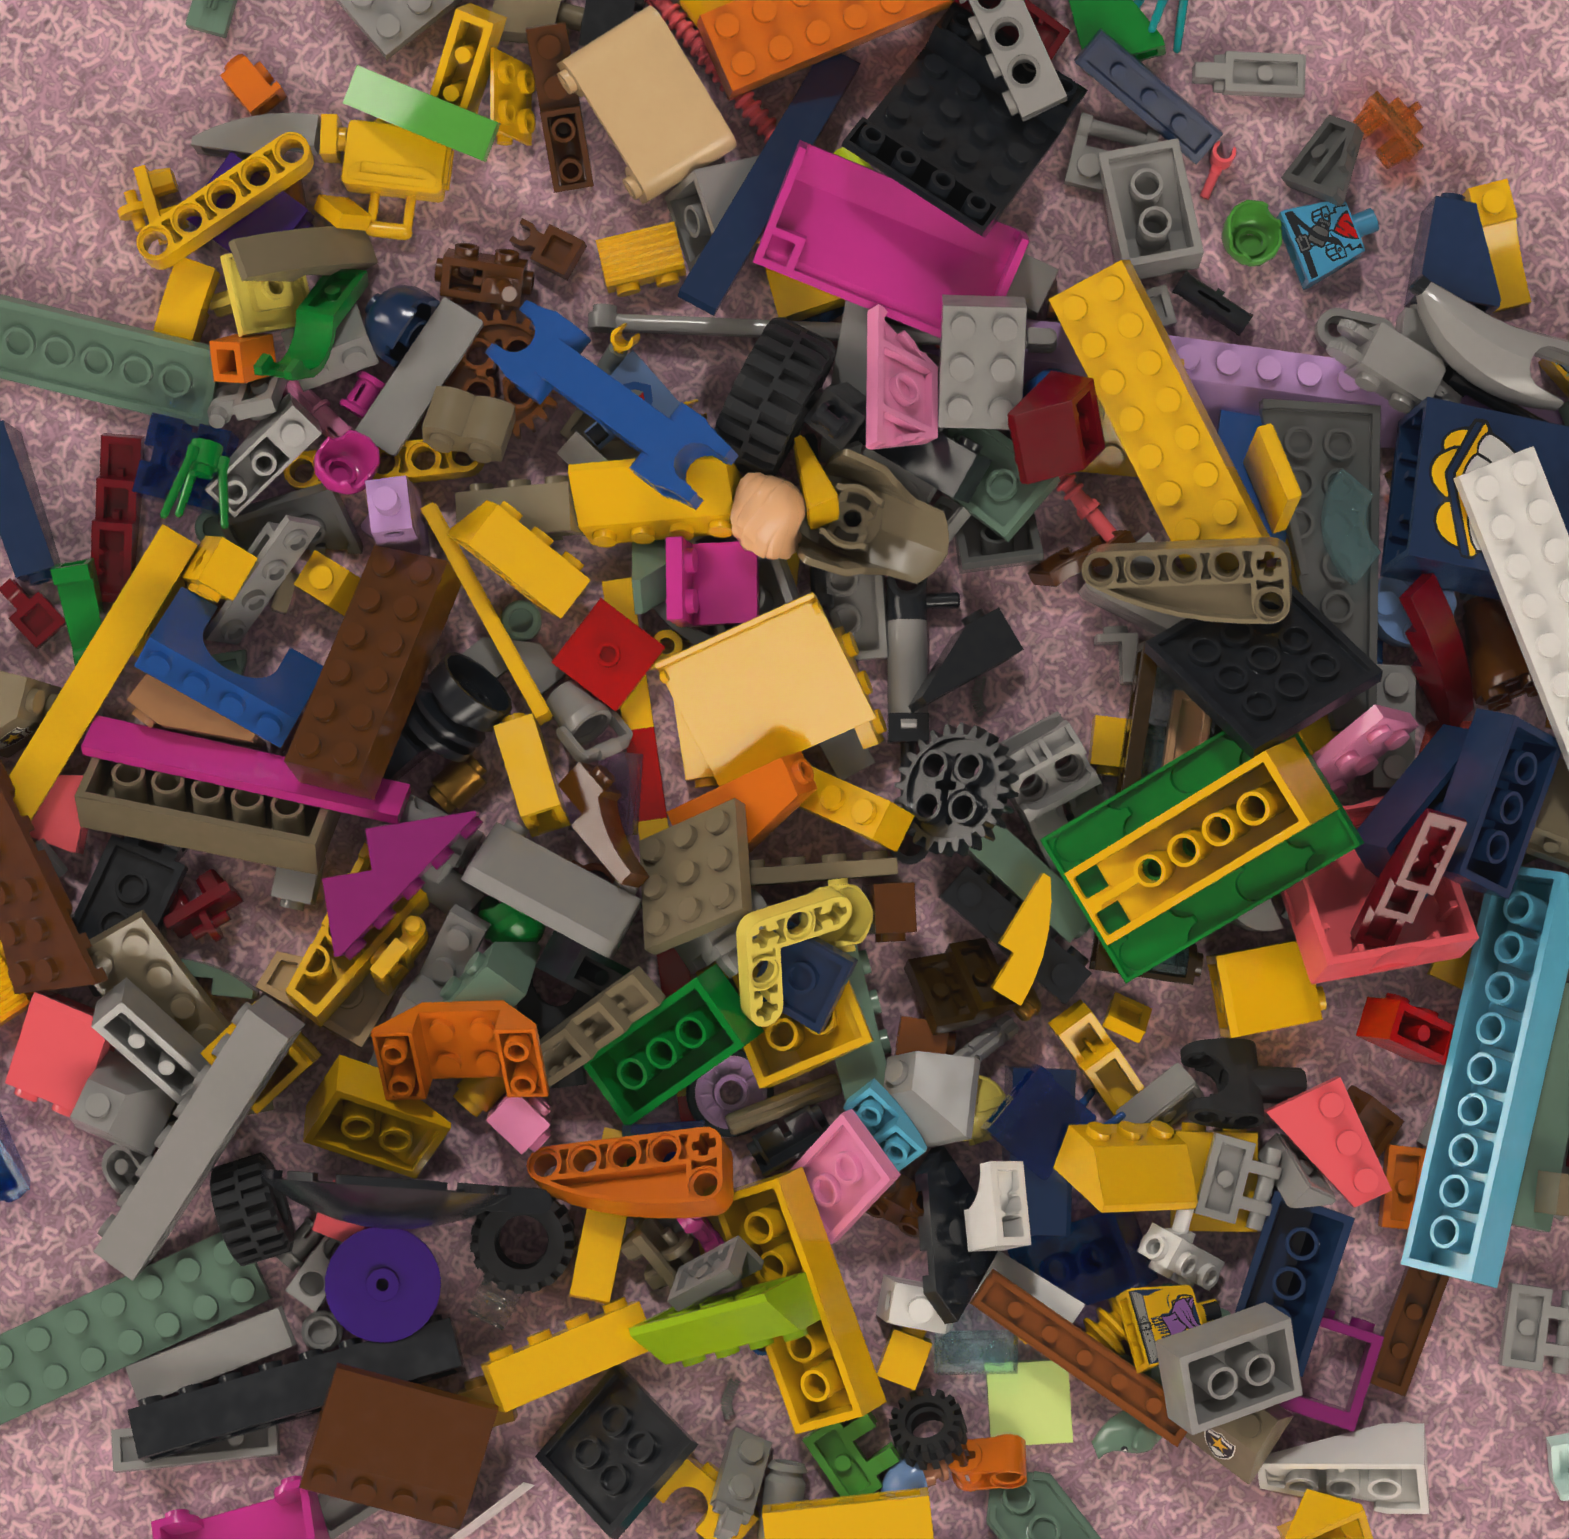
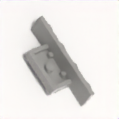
(277, 552)

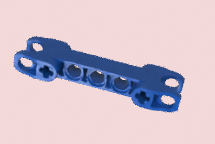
(664, 443)

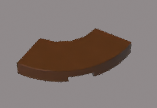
(1066, 563)

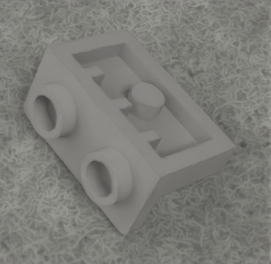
(713, 1272)

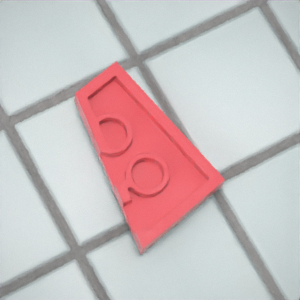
(1333, 1139)

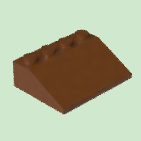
(398, 1446)

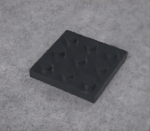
(616, 1451)

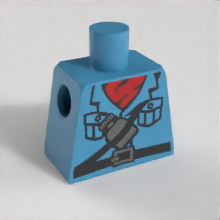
(1324, 238)

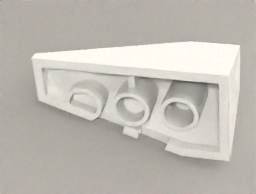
(1369, 1464)

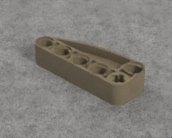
(1207, 591)

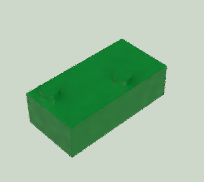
(672, 1046)

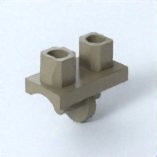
(661, 1248)

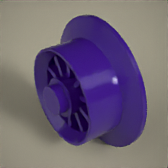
(382, 1284)

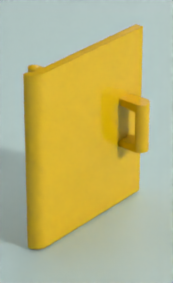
(766, 689)

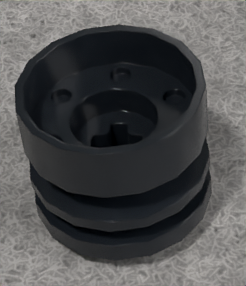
(458, 707)

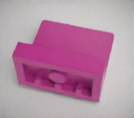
(710, 583)

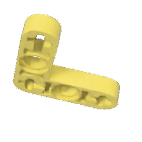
(769, 944)

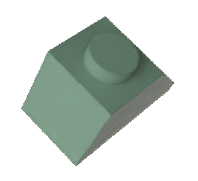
(648, 575)

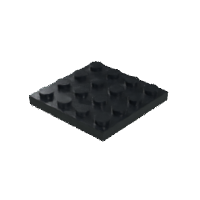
(1265, 677)

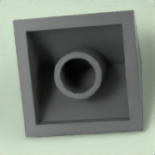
(984, 550)

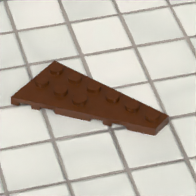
(35, 911)

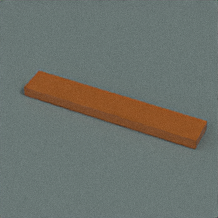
(1076, 1353)

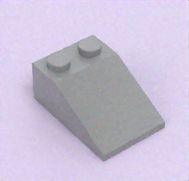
(1151, 209)

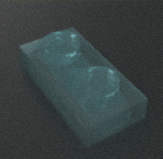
(976, 1352)

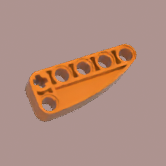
(647, 1185)

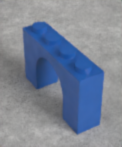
(180, 660)

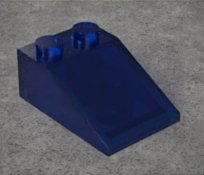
(1093, 1261)

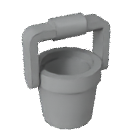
(582, 720)

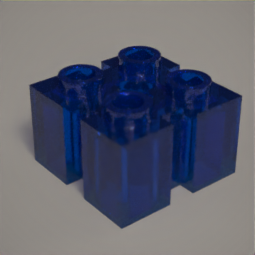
(169, 442)

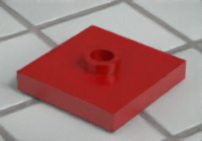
(608, 655)

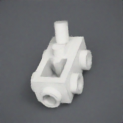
(1177, 1257)

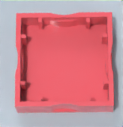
(1329, 901)

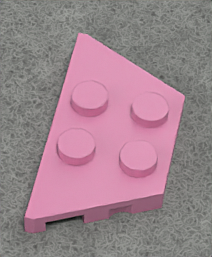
(898, 387)

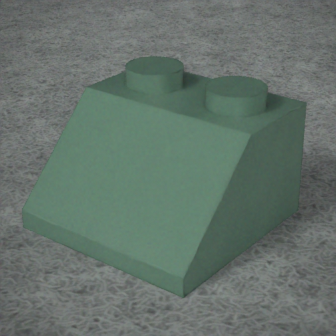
(497, 974)

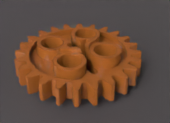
(470, 376)

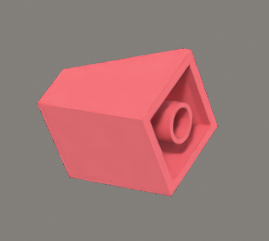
(56, 1051)

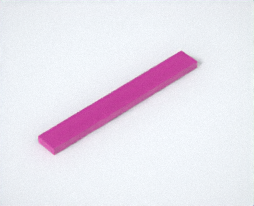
(231, 767)

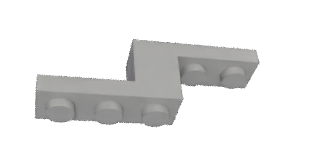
(450, 953)

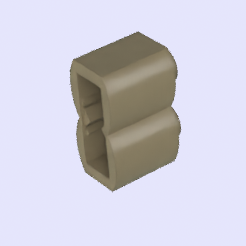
(468, 424)

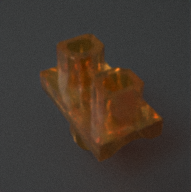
(1396, 123)

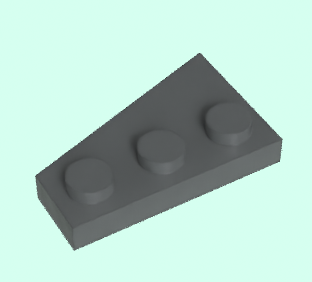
(309, 503)

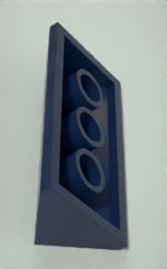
(1048, 1199)

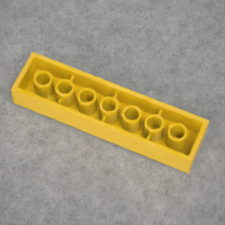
(1157, 411)

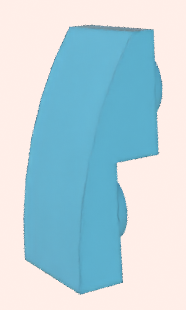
(887, 1123)

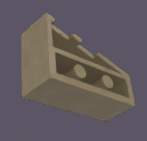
(542, 505)

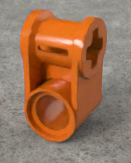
(991, 1463)

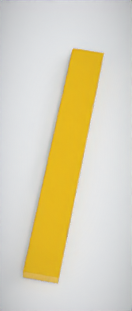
(99, 668)

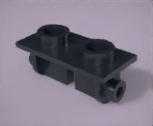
(776, 1150)

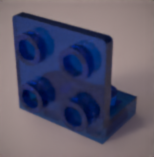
(1035, 1120)

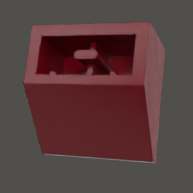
(1056, 427)

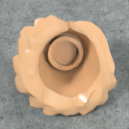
(767, 515)

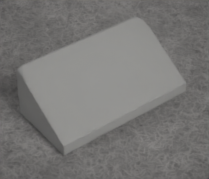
(1163, 1098)
(1299, 1180)

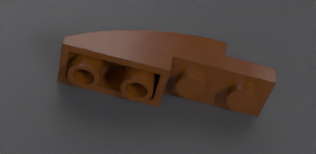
(558, 109)

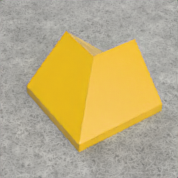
(1326, 1518)

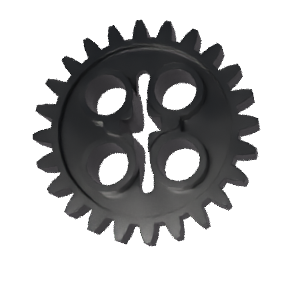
(957, 789)

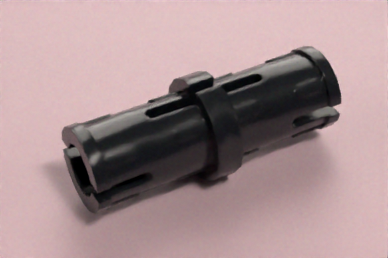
(1212, 303)

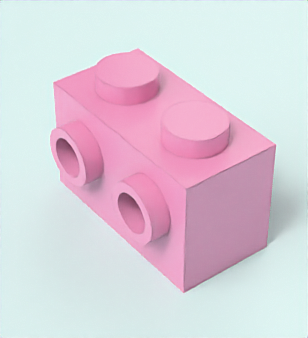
(522, 1121)

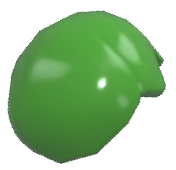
(1254, 219)

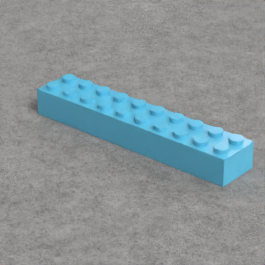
(1492, 1081)

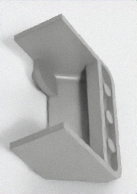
(553, 889)

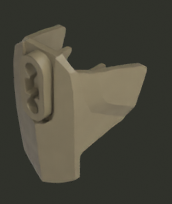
(896, 531)

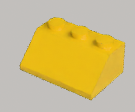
(521, 556)
(1128, 1166)

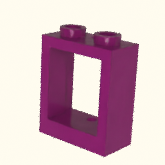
(1330, 1413)

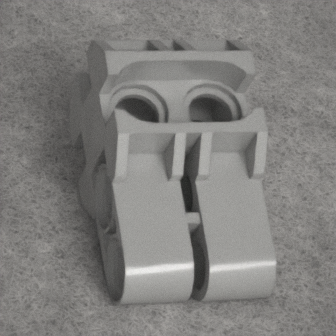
(1071, 784)

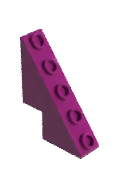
(398, 861)

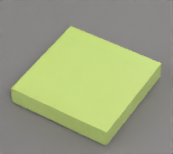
(1031, 1403)

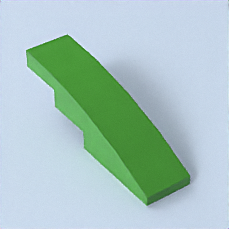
(421, 113)

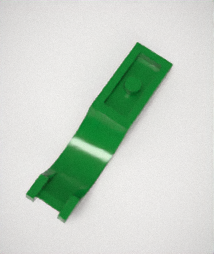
(316, 326)

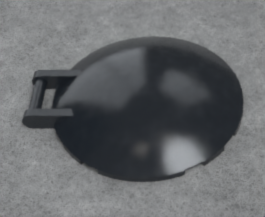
(403, 1202)

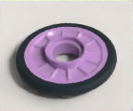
(704, 1093)

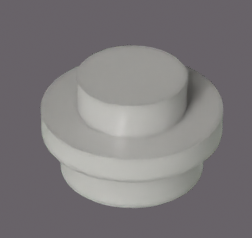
(321, 1330)

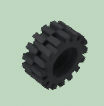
(925, 1409)

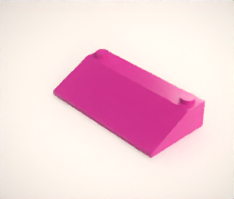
(880, 241)

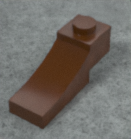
(600, 824)

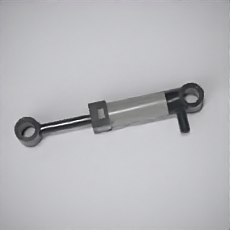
(908, 669)

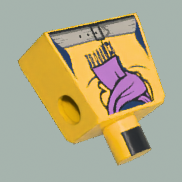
(1159, 1313)

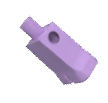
(394, 508)

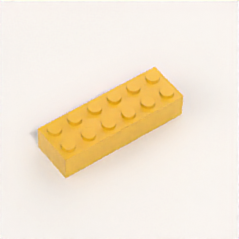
(829, 1370)

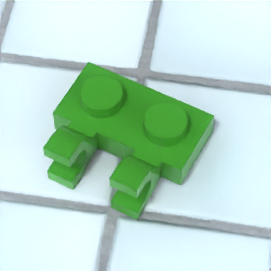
(844, 1461)

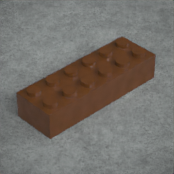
(373, 672)

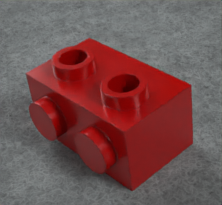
(1406, 1029)

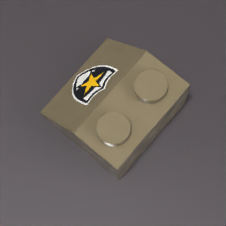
(22, 710)
(1244, 1442)

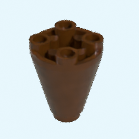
(1494, 655)

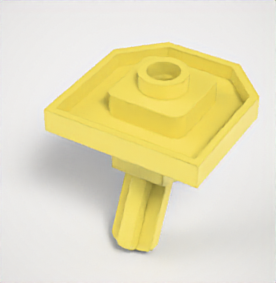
(258, 304)

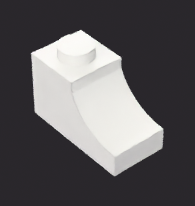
(1000, 1210)

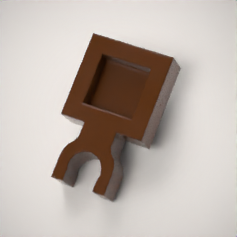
(553, 250)

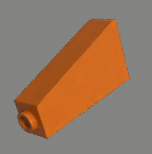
(767, 792)

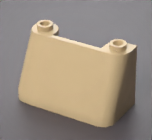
(648, 103)

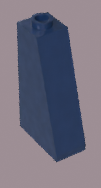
(22, 513)

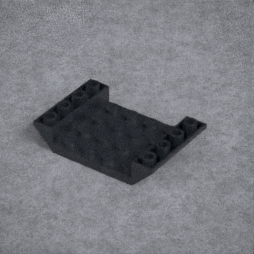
(951, 131)

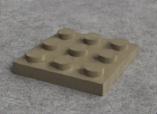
(695, 877)

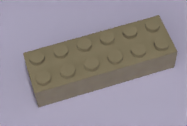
(204, 816)

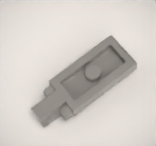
(1254, 74)
(739, 1481)

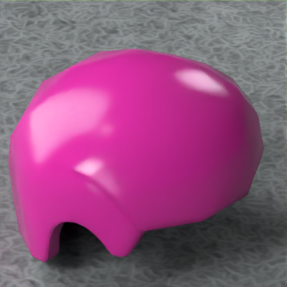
(347, 462)

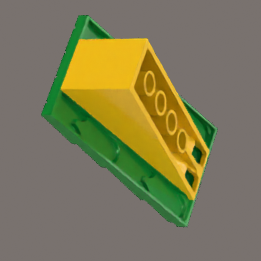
(1198, 846)

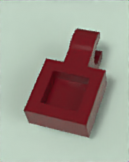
(34, 616)

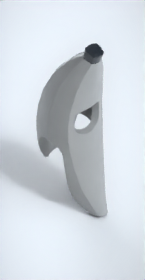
(1486, 349)

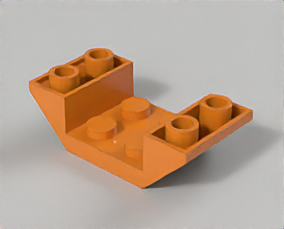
(459, 1042)

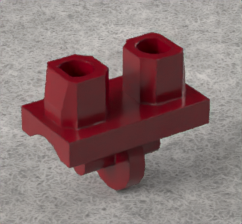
(206, 912)

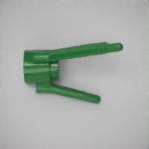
(201, 461)

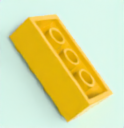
(622, 508)

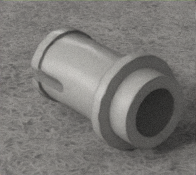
(301, 1245)

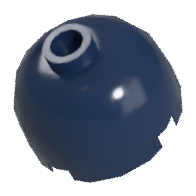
(397, 319)

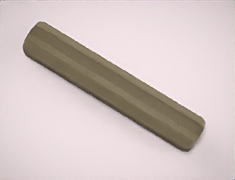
(783, 1104)

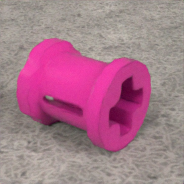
(362, 394)

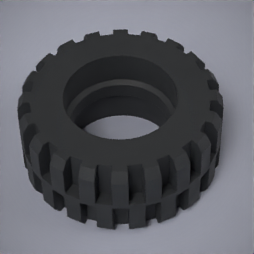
(772, 395)

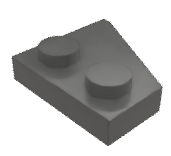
(1326, 161)

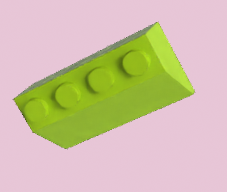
(729, 1321)

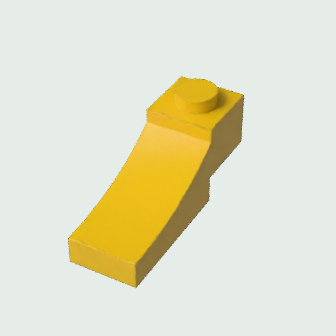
(1501, 235)

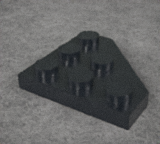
(942, 1233)

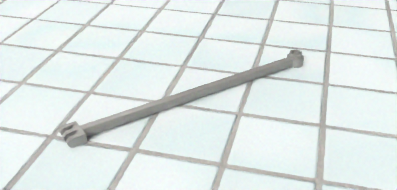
(605, 319)

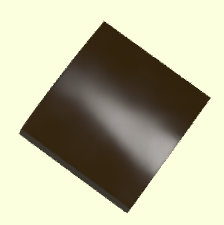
(957, 986)

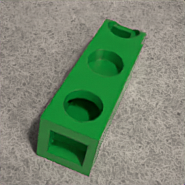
(80, 601)

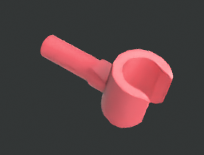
(1217, 165)

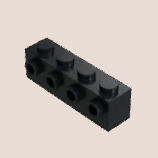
(991, 913)

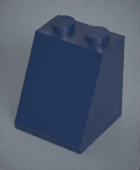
(1454, 253)

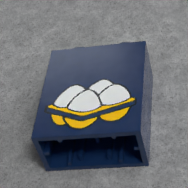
(1425, 513)

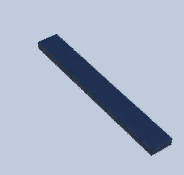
(754, 201)

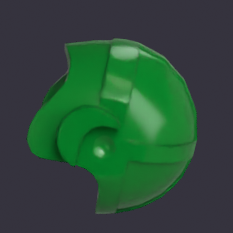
(508, 923)

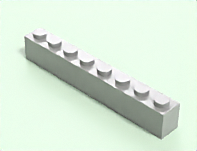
(198, 1136)

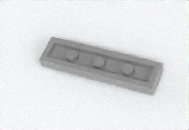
(247, 1446)

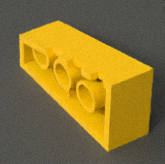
(326, 980)

